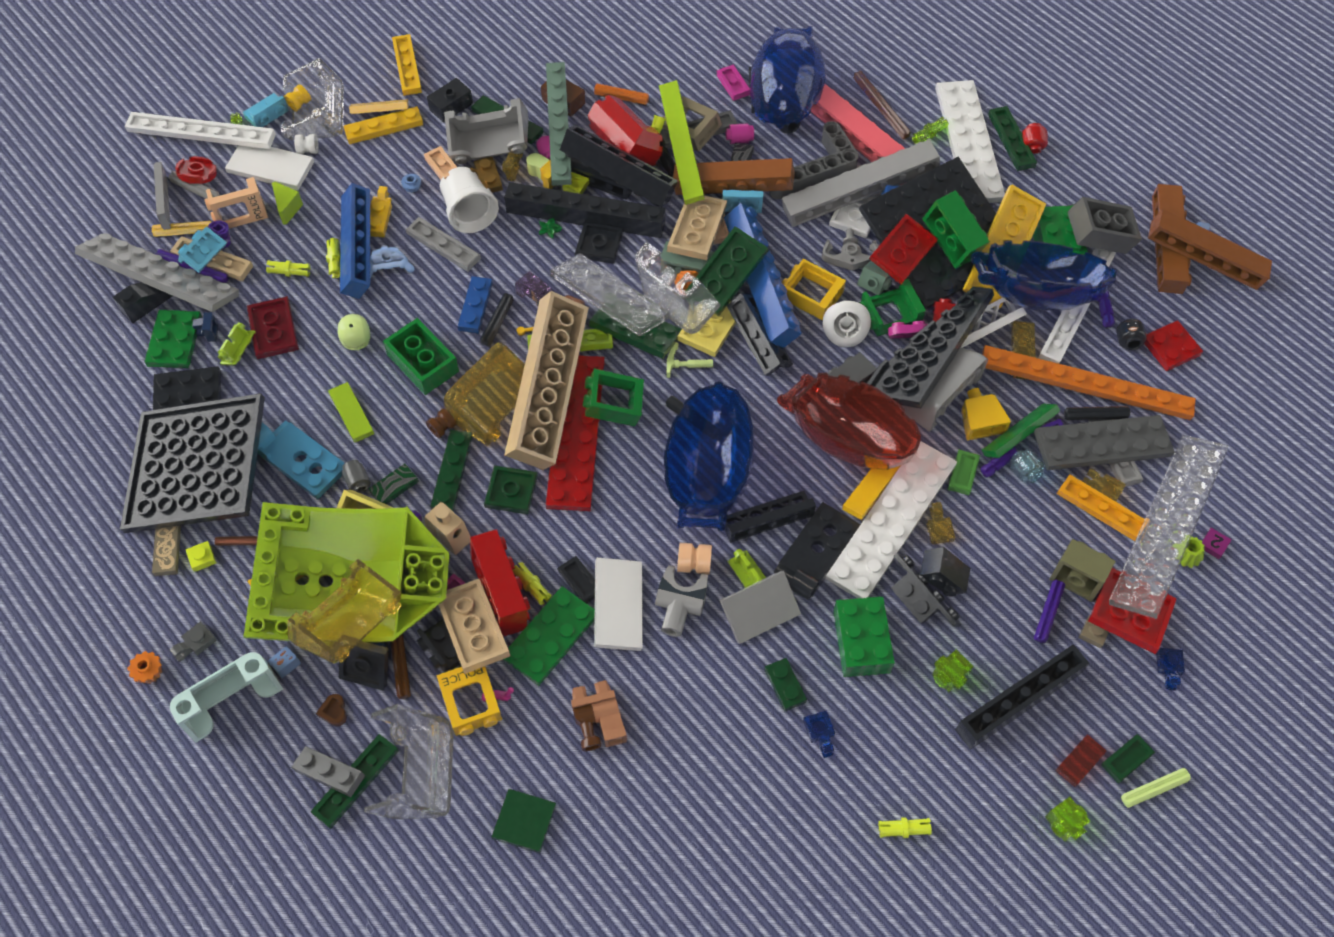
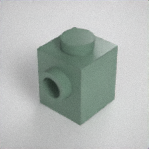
(874, 279)

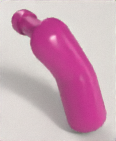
(501, 695)

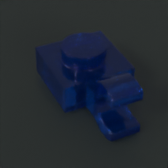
(1172, 665)
(820, 729)

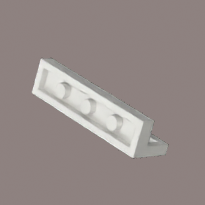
(995, 323)

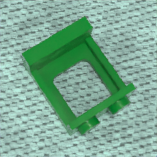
(905, 300)

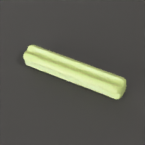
(1155, 787)

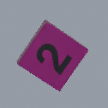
(1215, 543)

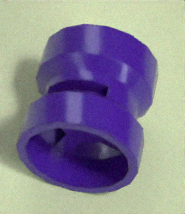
(222, 230)

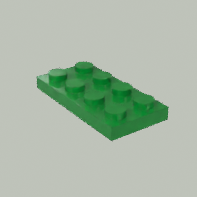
(550, 635)

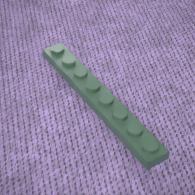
(558, 122)

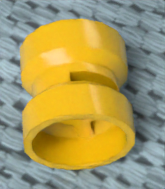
(297, 98)

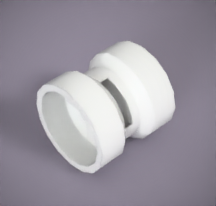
(307, 143)

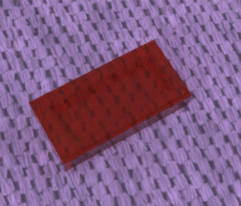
(1081, 760)

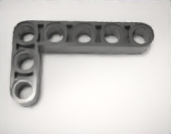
(841, 158)

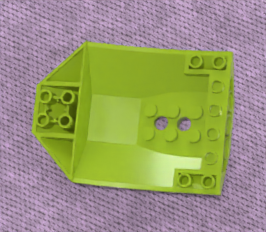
(326, 543)

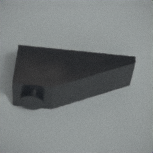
(139, 300)

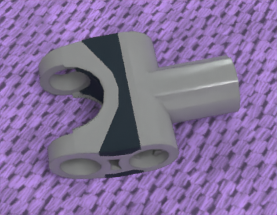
(679, 601)

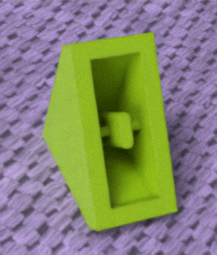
(287, 201)

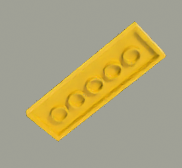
(1013, 221)

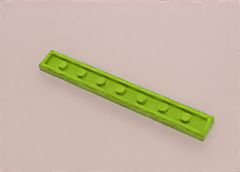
(681, 143)

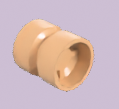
(694, 558)

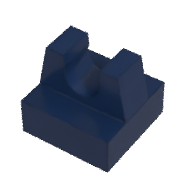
(206, 326)

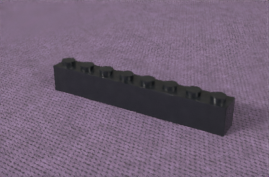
(582, 208)

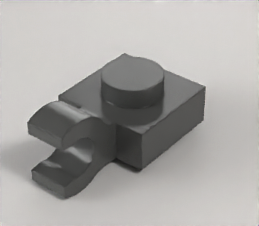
(195, 640)

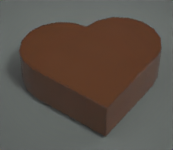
(333, 710)

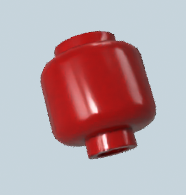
(1035, 137)

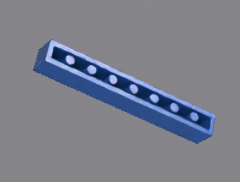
(766, 284)

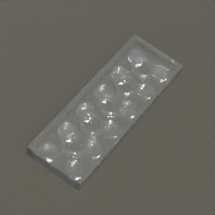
(610, 294)

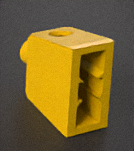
(983, 416)

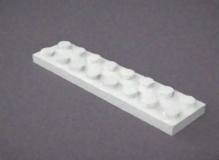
(970, 136)
(890, 522)

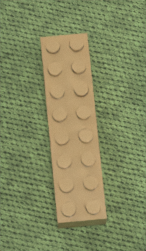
(547, 381)

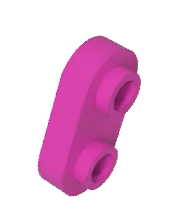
(900, 330)

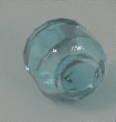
(1027, 466)

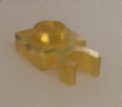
(1107, 485)

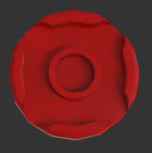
(196, 170)

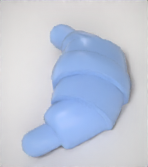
(387, 258)

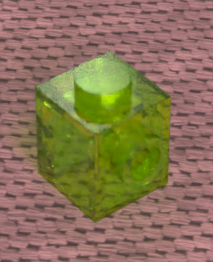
(952, 671)
(1068, 820)

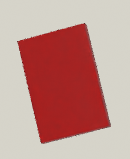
(903, 249)

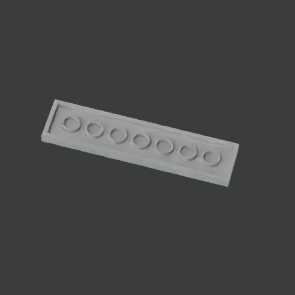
(156, 272)

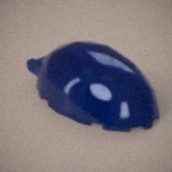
(787, 76)
(1043, 275)
(709, 455)

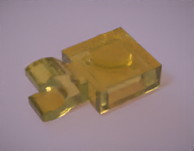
(511, 166)
(939, 528)

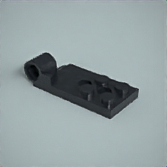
(802, 565)

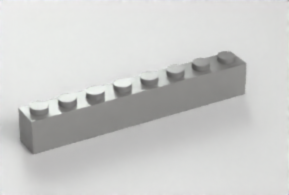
(860, 183)

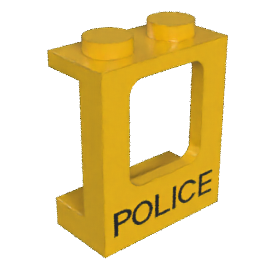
(457, 679)

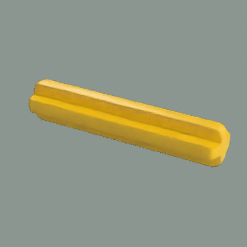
(179, 228)

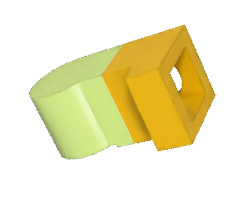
(540, 167)

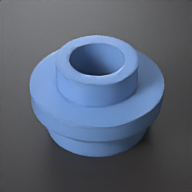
(411, 182)

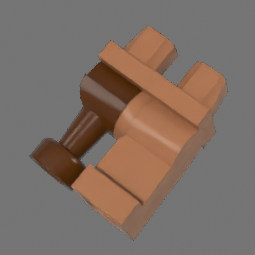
(596, 709)

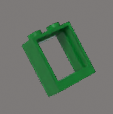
(613, 413)

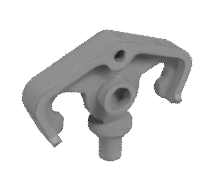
(851, 254)

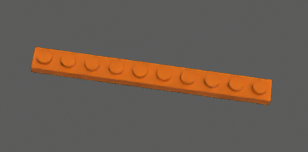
(1089, 383)

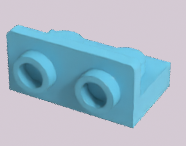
(266, 110)
(748, 198)
(202, 249)

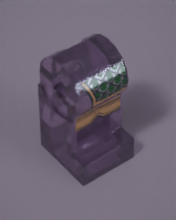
(532, 287)

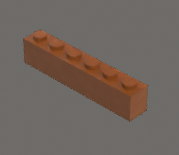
(744, 175)
(1210, 249)
(1171, 266)

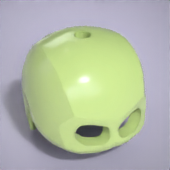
(355, 337)

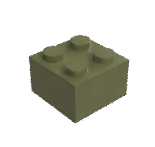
(1083, 569)

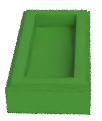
(964, 472)

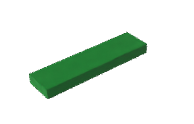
(1020, 430)

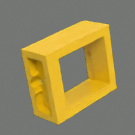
(820, 276)

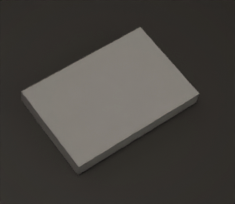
(760, 607)

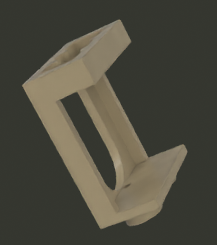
(705, 128)

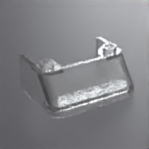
(426, 764)

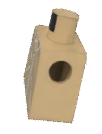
(444, 524)

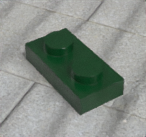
(785, 684)

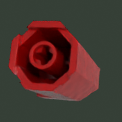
(624, 129)

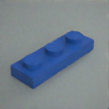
(475, 305)

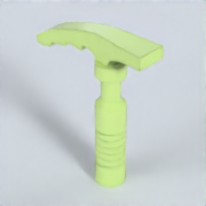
(671, 363)

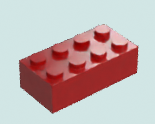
(499, 582)

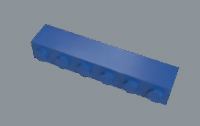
(355, 241)

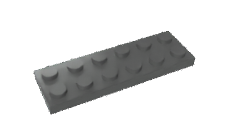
(1103, 442)

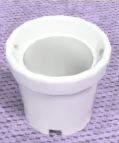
(468, 201)

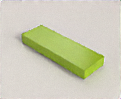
(351, 412)

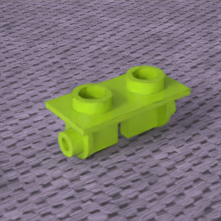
(230, 352)
(745, 568)

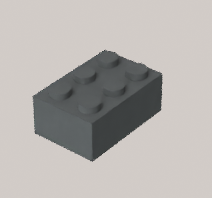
(1104, 225)

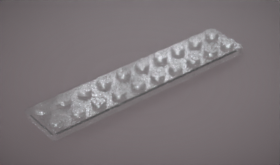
(1168, 527)

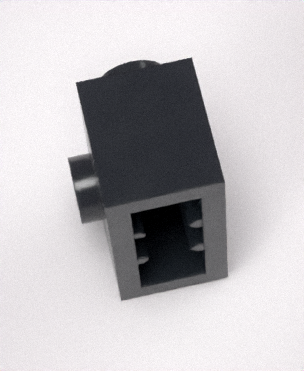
(450, 97)
(945, 571)

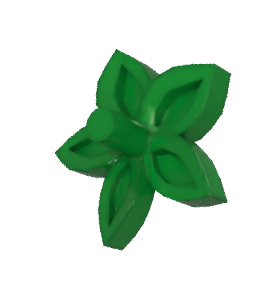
(549, 228)

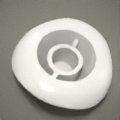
(846, 323)

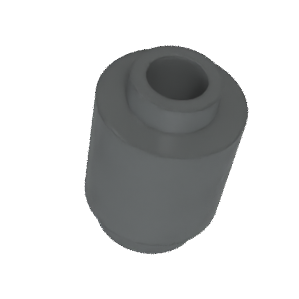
(355, 476)

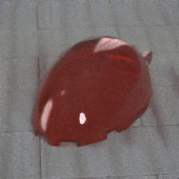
(852, 421)

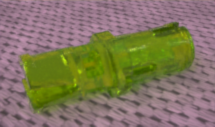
(930, 130)

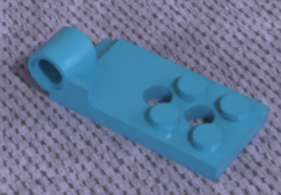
(289, 442)

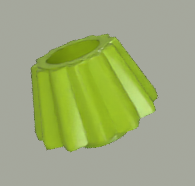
(1194, 553)

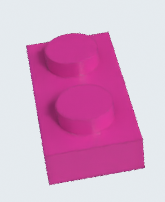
(733, 82)

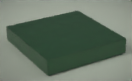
(511, 489)
(524, 820)

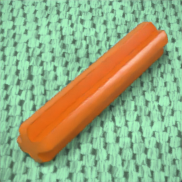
(623, 94)

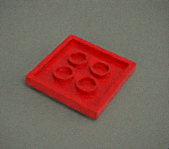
(1131, 626)

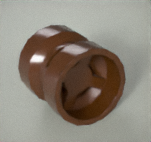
(441, 423)

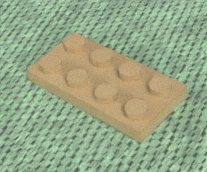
(697, 228)
(473, 626)

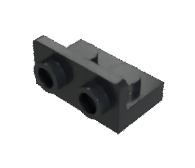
(440, 646)

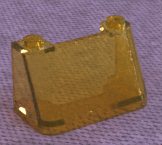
(486, 393)
(345, 615)

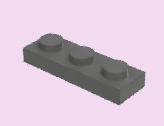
(328, 771)

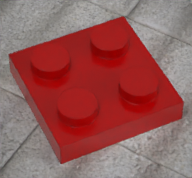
(1172, 345)

